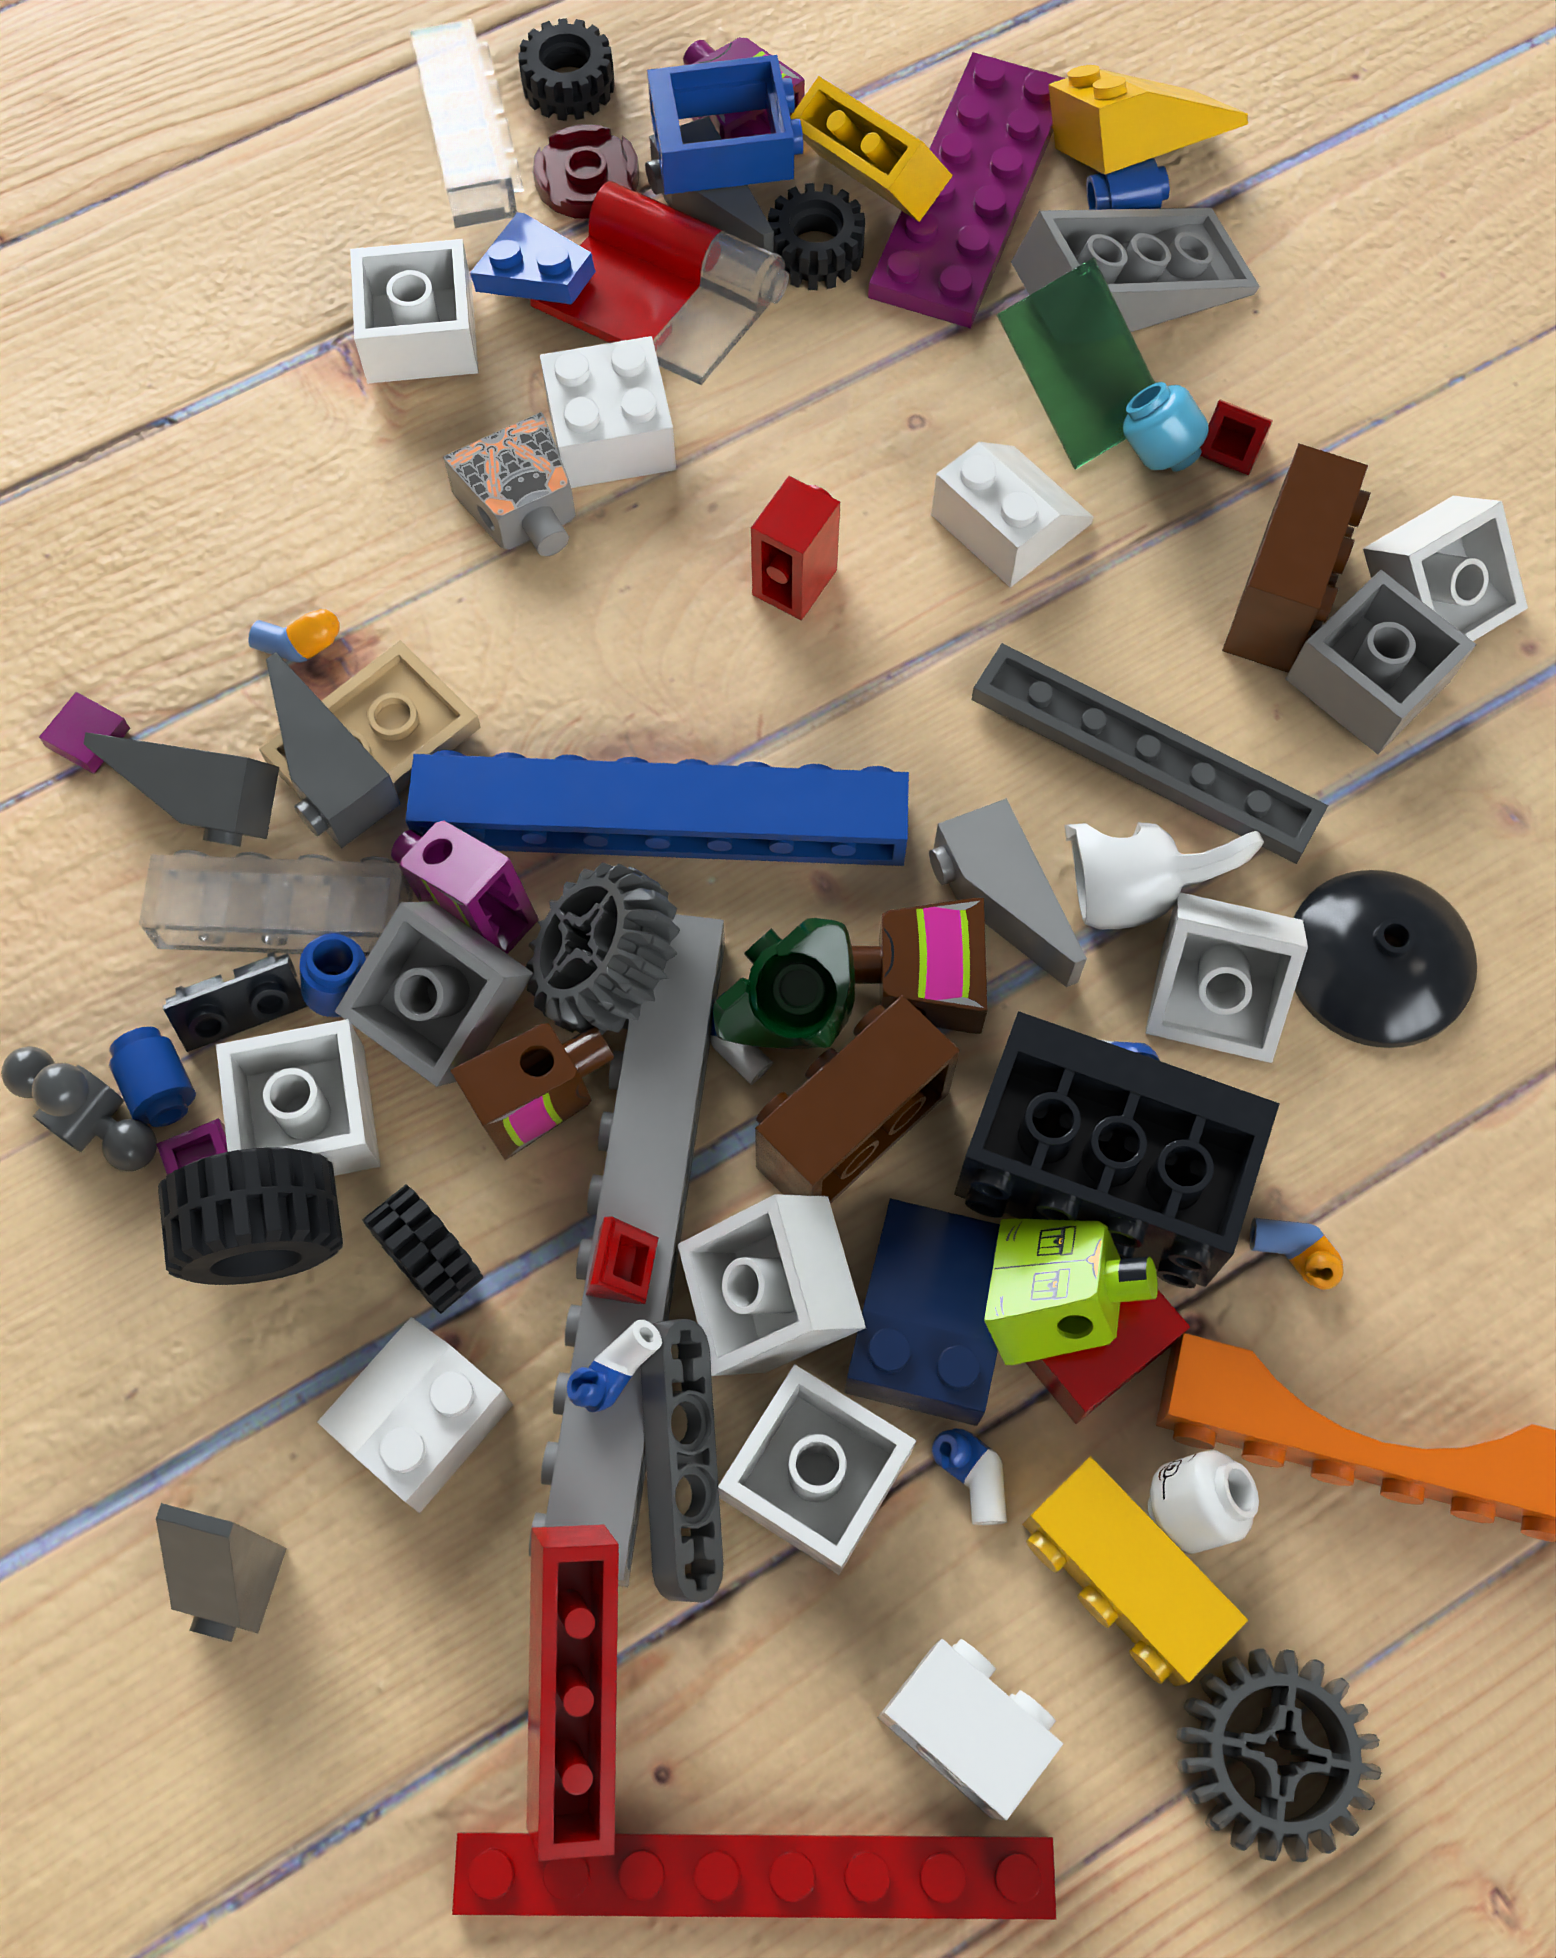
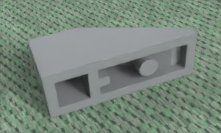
(991, 859)

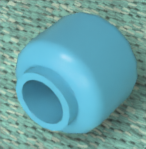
(1165, 427)

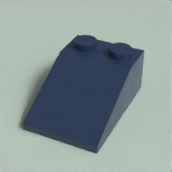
(927, 1315)

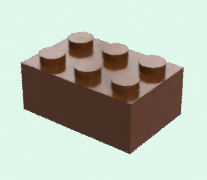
(1299, 558)
(855, 1103)

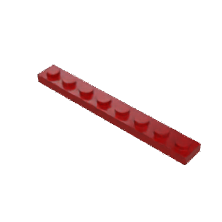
(762, 1877)

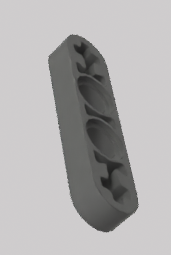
(671, 1460)

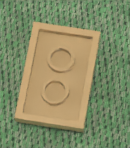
(394, 712)

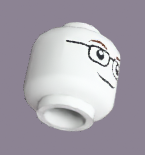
(1203, 1501)

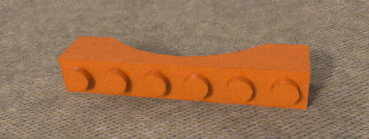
(1233, 1399)

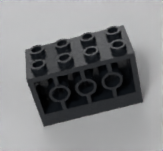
(1120, 1143)

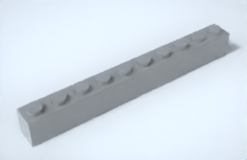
(645, 1182)

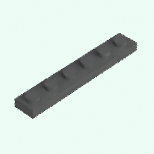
(1148, 752)

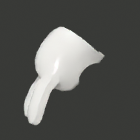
(1141, 875)

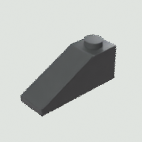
(726, 208)
(332, 772)
(195, 786)
(217, 1571)

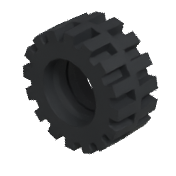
(566, 47)

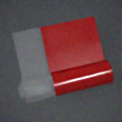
(669, 281)

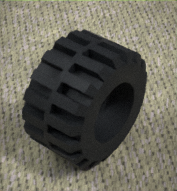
(249, 1216)

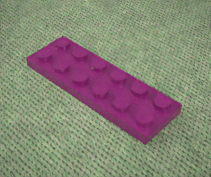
(993, 150)

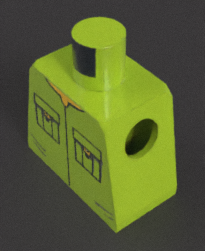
(1060, 1288)

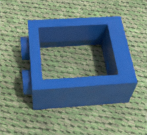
(718, 90)

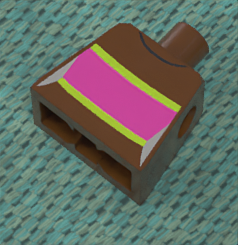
(933, 960)
(531, 1084)

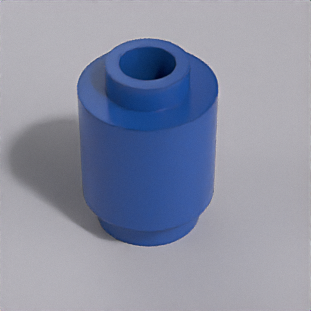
(1132, 187)
(328, 970)
(151, 1077)

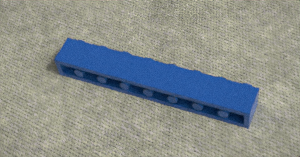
(665, 808)

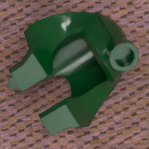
(795, 990)

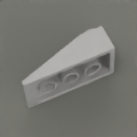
(1152, 259)

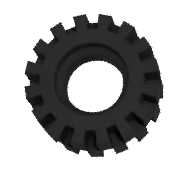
(821, 213)
(423, 1248)

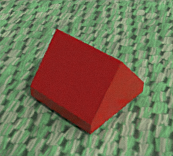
(1235, 437)
(622, 1262)

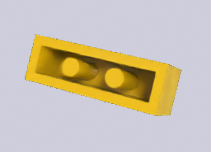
(871, 148)
(1133, 1575)

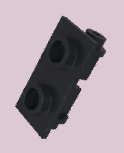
(221, 1008)

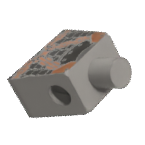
(515, 486)

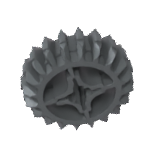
(602, 949)
(1341, 1762)

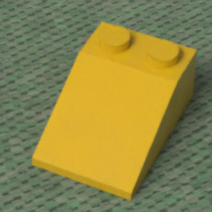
(1125, 119)

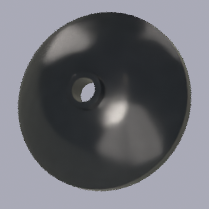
(1379, 990)

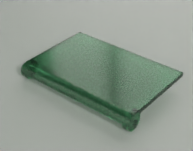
(1078, 359)

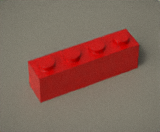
(572, 1691)

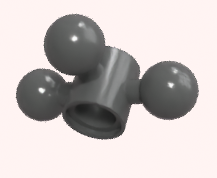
(78, 1107)

